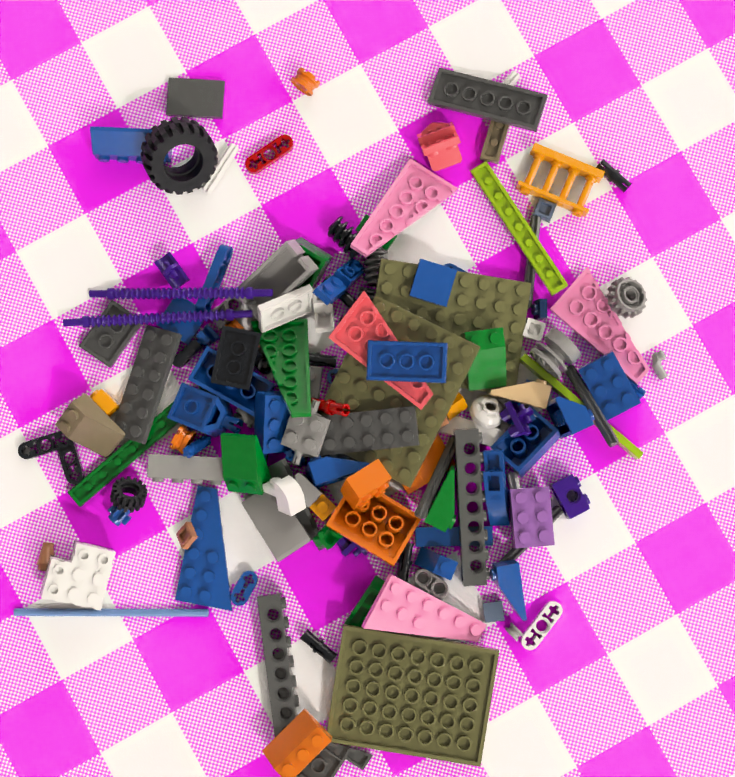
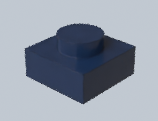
(539, 309)

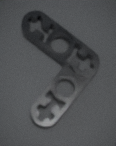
(62, 449)

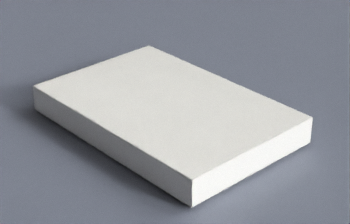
(285, 308)

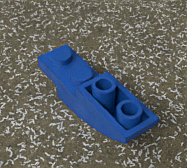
(339, 282)
(495, 488)

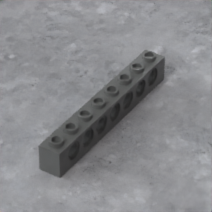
(470, 576)
(277, 602)

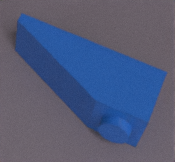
(508, 580)

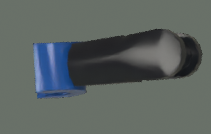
(205, 337)

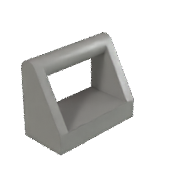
(310, 492)

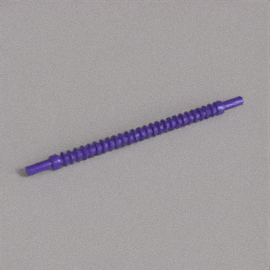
(178, 293)
(86, 321)

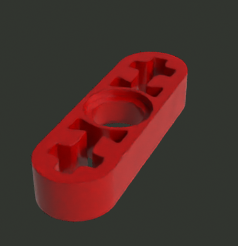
(284, 151)

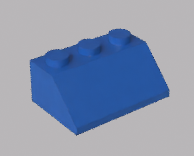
(525, 451)

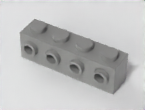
(180, 467)

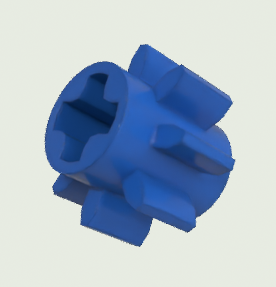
(119, 516)

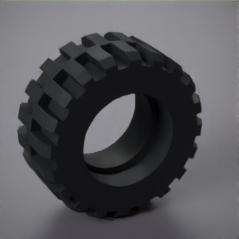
(165, 138)

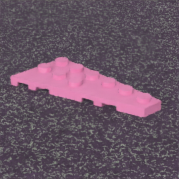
(406, 201)
(590, 316)
(412, 611)

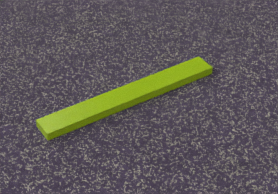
(519, 228)
(565, 393)

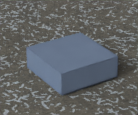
(544, 209)
(493, 611)

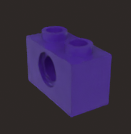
(562, 487)

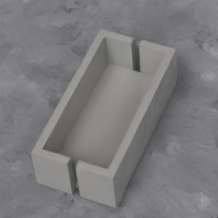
(280, 272)

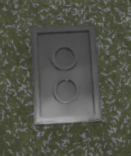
(195, 98)
(109, 342)

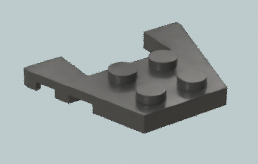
(332, 757)

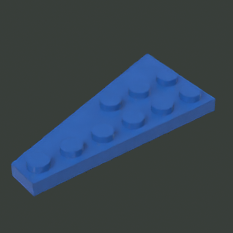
(204, 563)

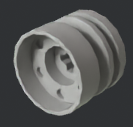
(558, 349)

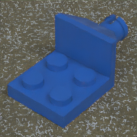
(203, 412)

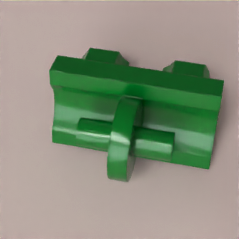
(326, 537)

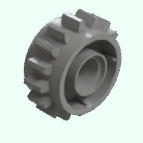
(626, 297)

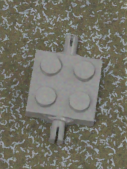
(306, 434)

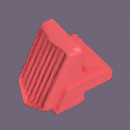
(440, 145)

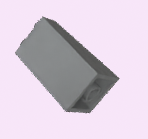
(280, 531)

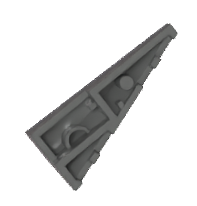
(282, 469)

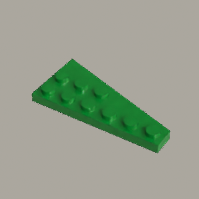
(288, 359)

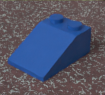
(331, 470)

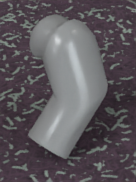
(657, 366)

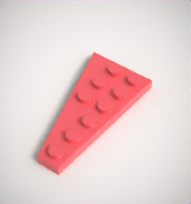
(363, 324)

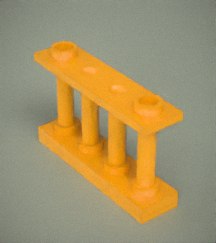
(557, 162)

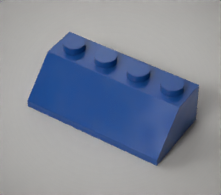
(119, 144)
(240, 398)
(569, 416)

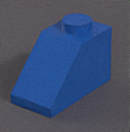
(436, 563)

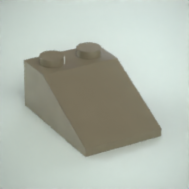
(90, 426)

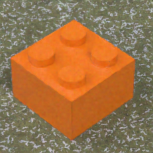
(366, 484)

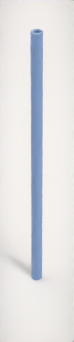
(111, 612)

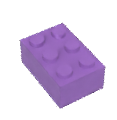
(531, 517)

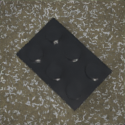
(236, 358)

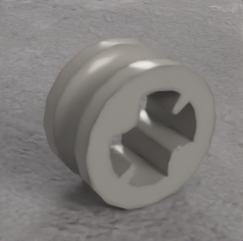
(514, 631)

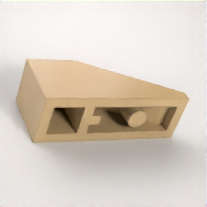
(528, 393)

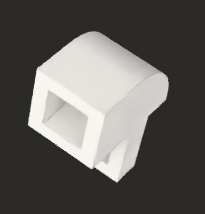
(323, 315)
(287, 493)

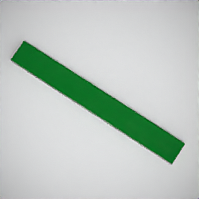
(120, 460)

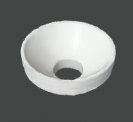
(484, 417)

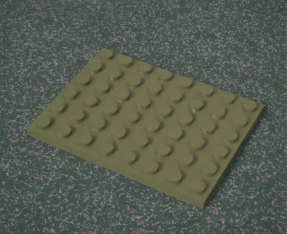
(473, 305)
(367, 395)
(412, 695)

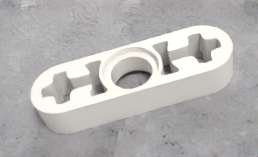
(555, 617)

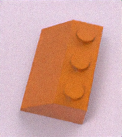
(297, 745)

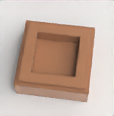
(186, 535)

